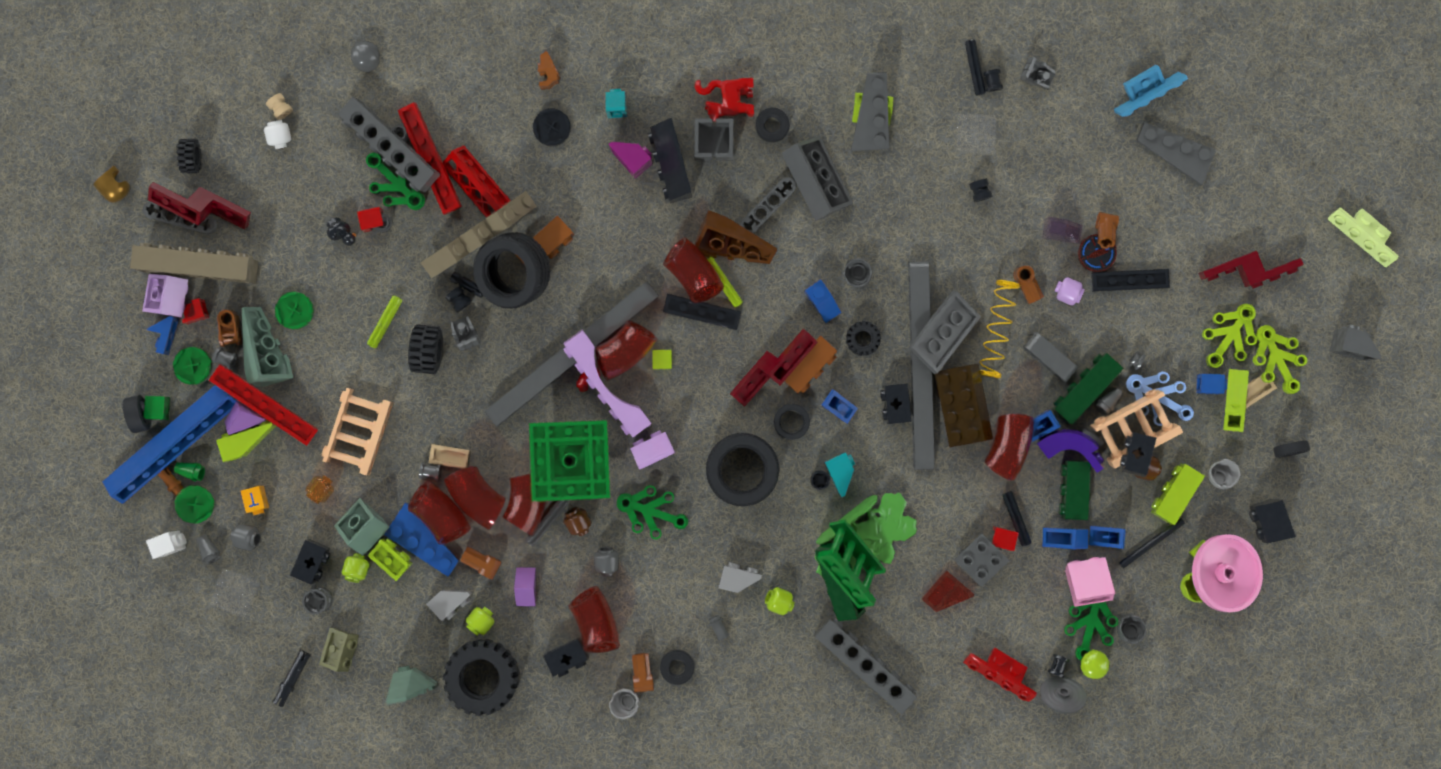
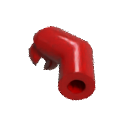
(582, 384)

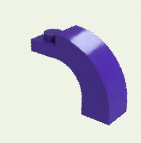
(1074, 440)

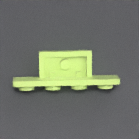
(1366, 233)

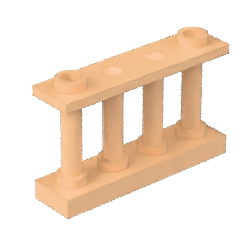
(1168, 430)
(370, 445)

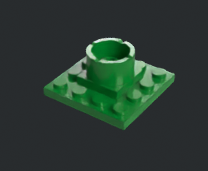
(589, 468)

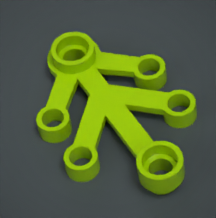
(1232, 333)
(1276, 357)

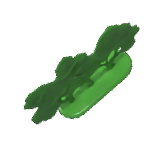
(877, 531)

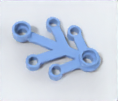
(1164, 400)

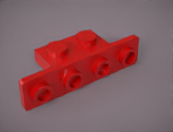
(1003, 671)

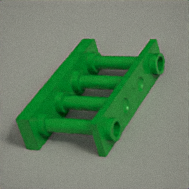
(839, 568)

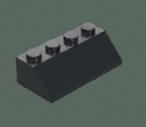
(670, 160)

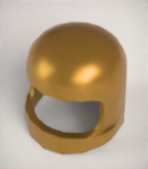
(111, 189)

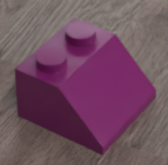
(632, 156)

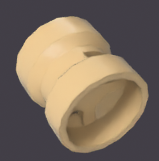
(279, 106)

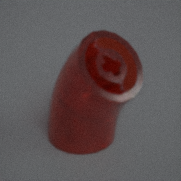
(693, 271)
(624, 349)
(1010, 445)
(475, 496)
(520, 508)
(438, 513)
(595, 621)

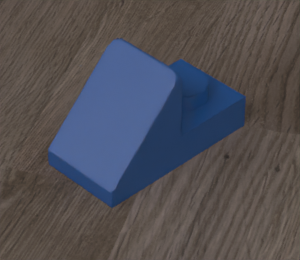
(167, 330)
(839, 406)

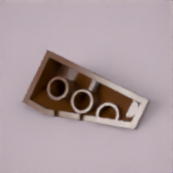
(726, 238)

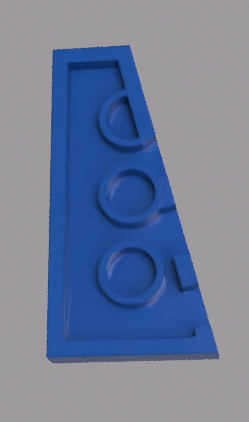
(417, 538)

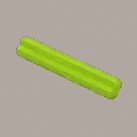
(728, 288)
(384, 322)

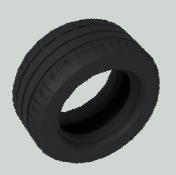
(488, 278)
(768, 481)

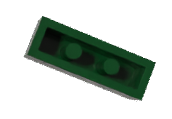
(1075, 490)

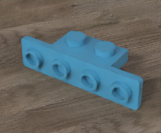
(1146, 88)

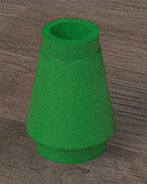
(192, 471)

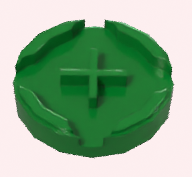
(294, 310)
(192, 365)
(194, 504)

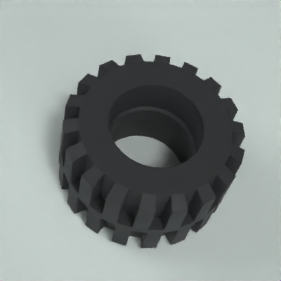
(425, 349)

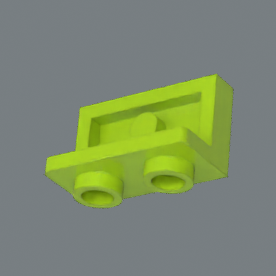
(390, 559)

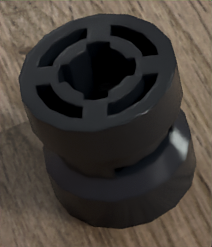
(984, 193)
(458, 299)
(822, 481)

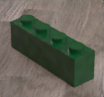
(1087, 388)
(842, 604)

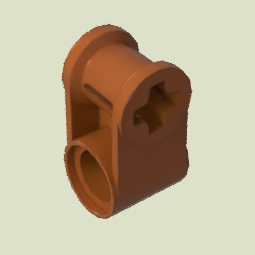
(229, 330)

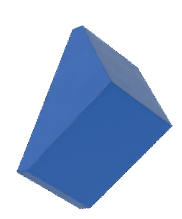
(1044, 424)
(1107, 537)

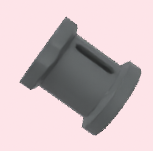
(224, 358)
(430, 472)

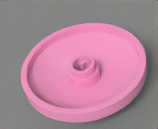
(1227, 573)

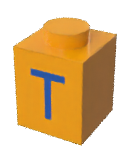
(255, 500)

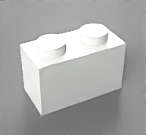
(166, 544)

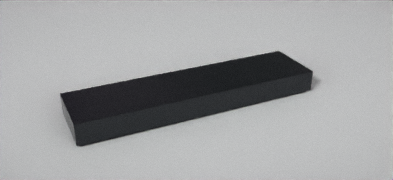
(1130, 280)
(701, 312)

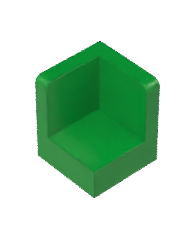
(157, 407)

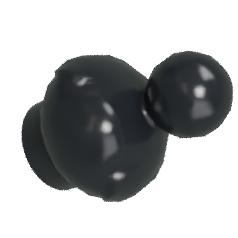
(340, 230)

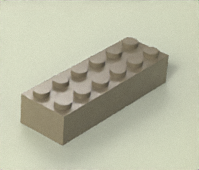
(194, 264)

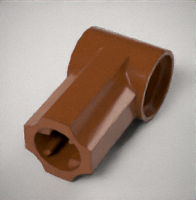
(1107, 227)
(1028, 286)
(483, 563)
(642, 674)

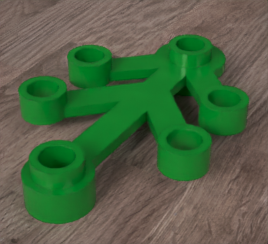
(398, 185)
(648, 510)
(1091, 620)

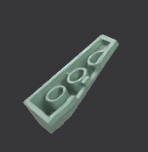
(262, 357)
(408, 683)

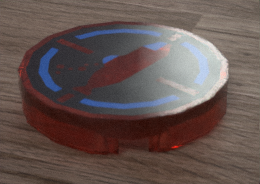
(1094, 257)

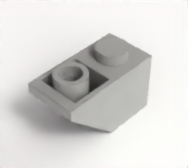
(737, 579)
(447, 602)

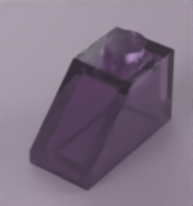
(1062, 230)

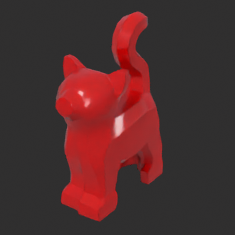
(731, 92)

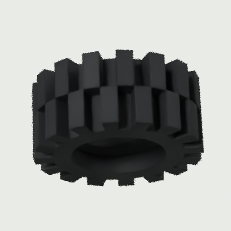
(189, 156)
(851, 338)

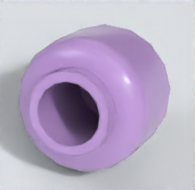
(1069, 291)

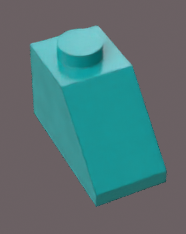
(616, 103)
(841, 471)

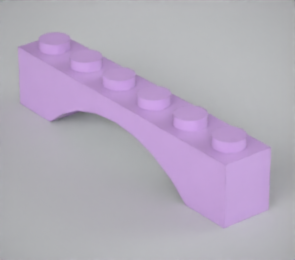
(630, 415)

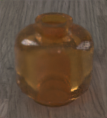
(319, 489)

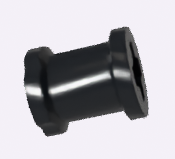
(993, 80)
(1058, 665)

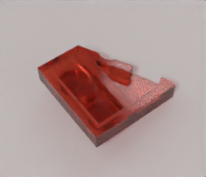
(946, 592)

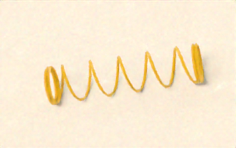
(1006, 285)

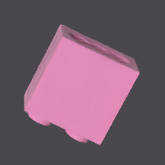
(1089, 581)

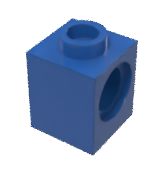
(1211, 384)

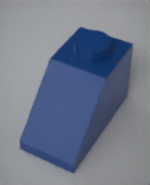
(822, 301)
(1065, 538)

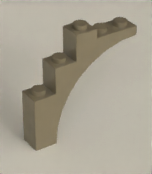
(478, 234)

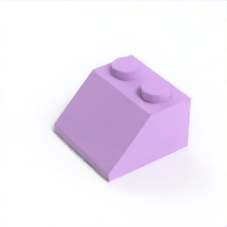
(165, 295)
(652, 450)

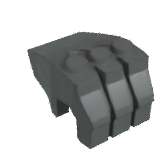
(1037, 73)
(464, 334)

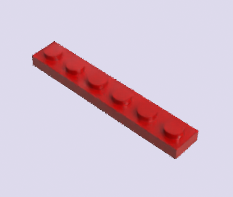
(425, 147)
(263, 404)

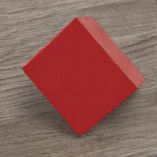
(370, 218)
(195, 311)
(1004, 538)

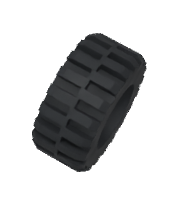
(462, 695)

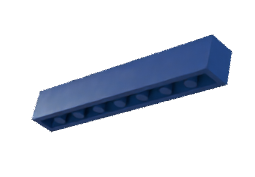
(169, 444)

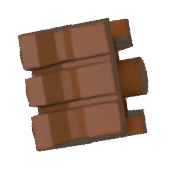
(547, 67)

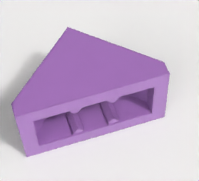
(241, 418)
(525, 586)

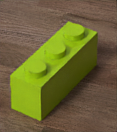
(1177, 493)

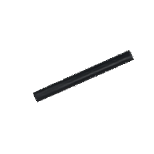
(1151, 543)

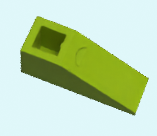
(1236, 400)
(242, 443)

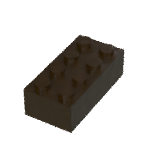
(964, 405)

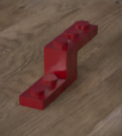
(199, 205)
(1251, 270)
(774, 368)

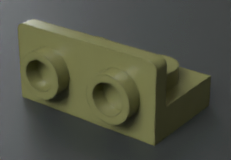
(339, 650)

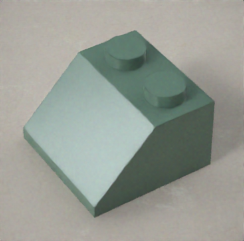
(361, 527)

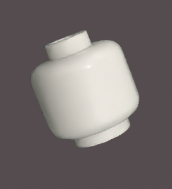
(277, 134)

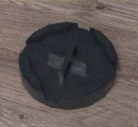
(551, 127)

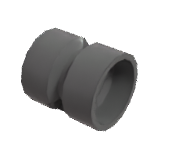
(317, 600)

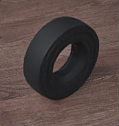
(772, 113)
(1291, 449)
(673, 678)

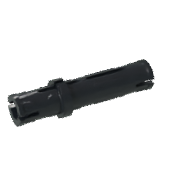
(288, 685)

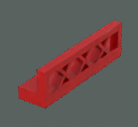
(478, 180)

